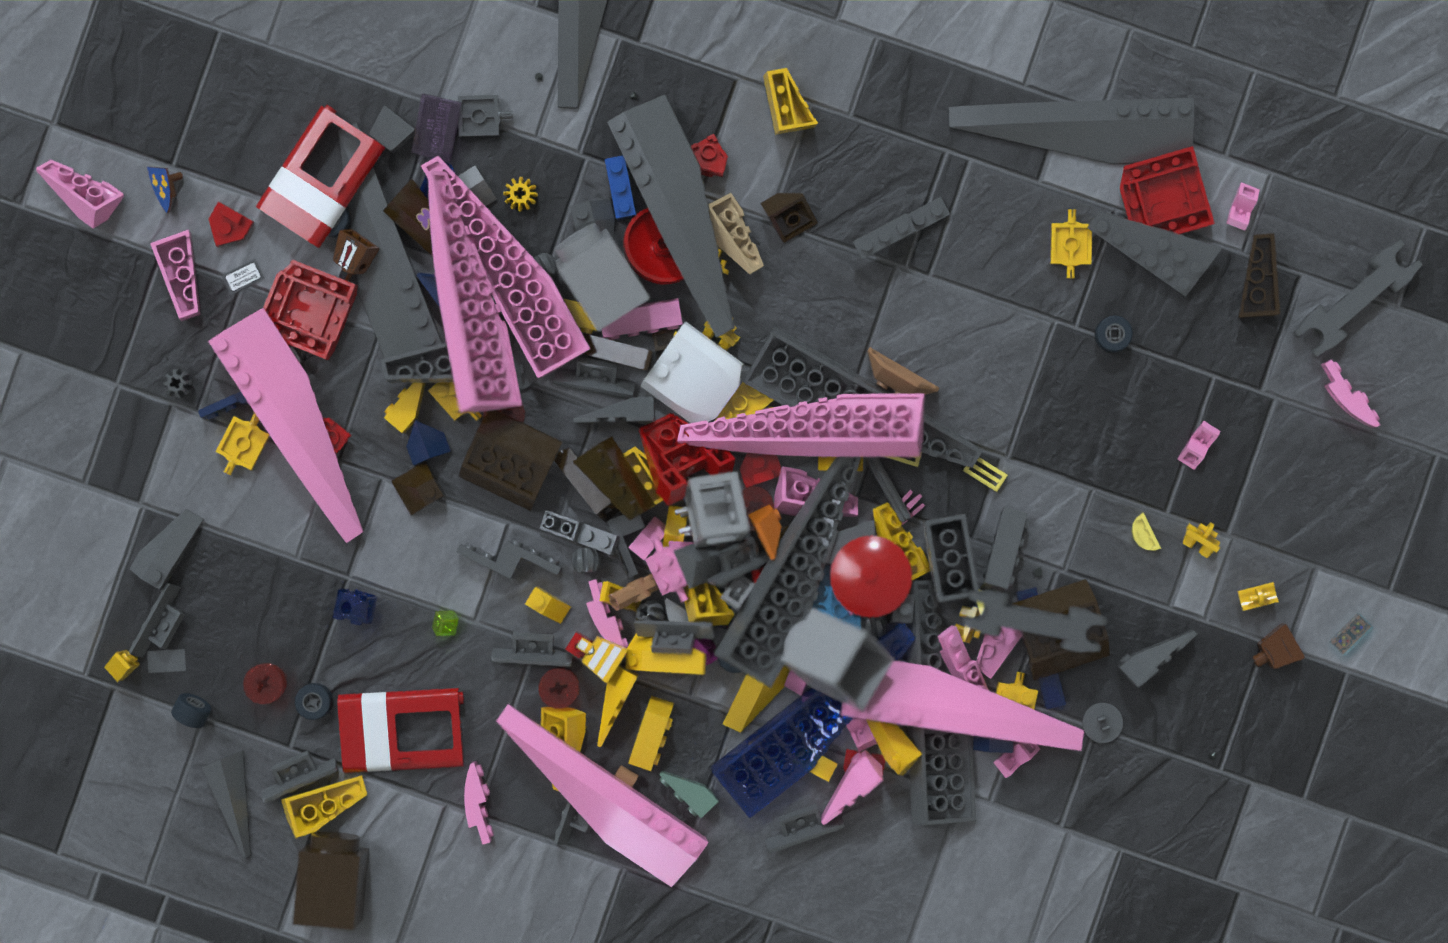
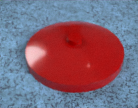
(648, 252)
(871, 576)

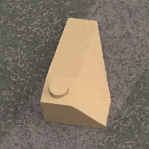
(732, 233)

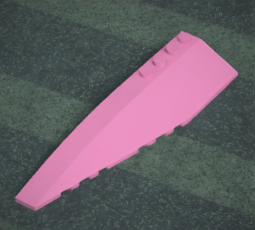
(518, 285)
(471, 319)
(289, 412)
(834, 427)
(940, 701)
(608, 804)

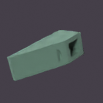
(695, 794)

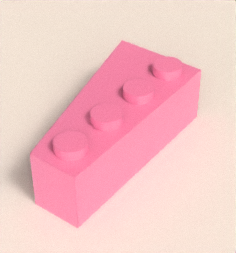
(178, 270)

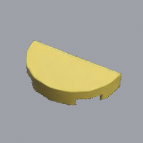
(1143, 534)

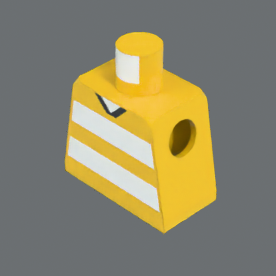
(602, 656)

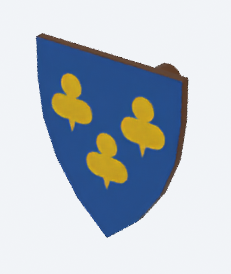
(164, 185)

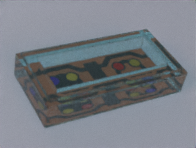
(1351, 634)

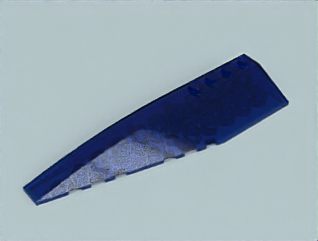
(791, 741)

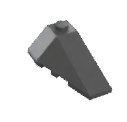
(1143, 663)

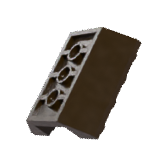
(509, 458)
(1045, 651)

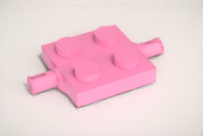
(666, 570)

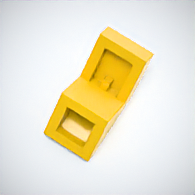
(673, 524)

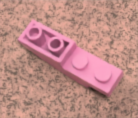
(1352, 403)
(608, 627)
(958, 659)
(474, 795)

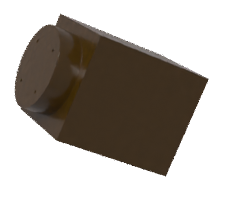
(331, 881)

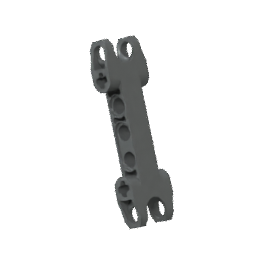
(1385, 274)
(1069, 627)

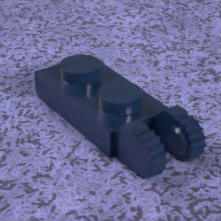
(227, 404)

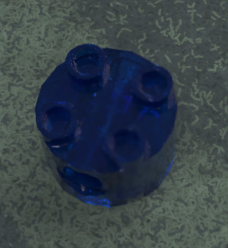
(355, 606)

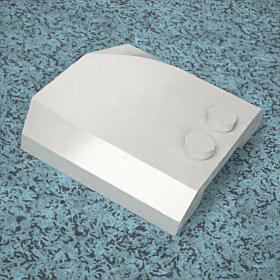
(694, 376)

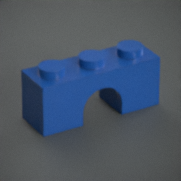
(620, 188)

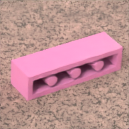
(647, 318)

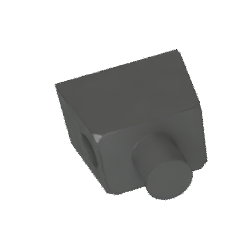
(391, 130)
(903, 613)

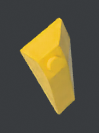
(890, 527)
(641, 658)
(615, 696)
(752, 699)
(566, 724)
(894, 745)
(317, 807)

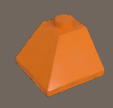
(767, 528)

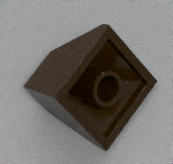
(789, 214)
(418, 488)

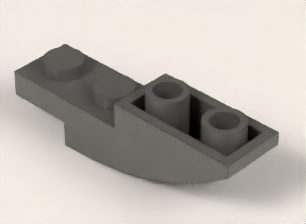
(579, 532)

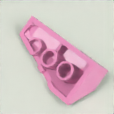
(794, 489)

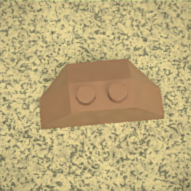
(897, 377)

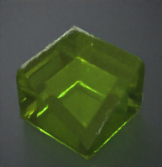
(445, 623)

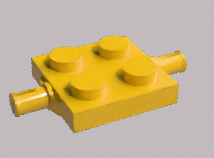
(1071, 244)
(450, 404)
(242, 443)
(1018, 692)

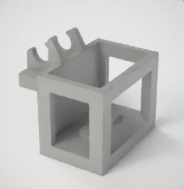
(714, 510)

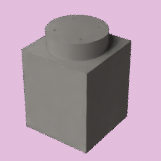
(599, 275)
(836, 658)

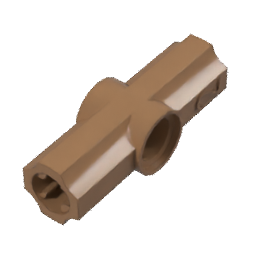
(633, 592)

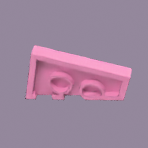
(996, 649)

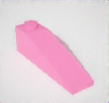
(87, 198)
(859, 779)

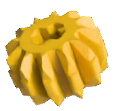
(516, 189)

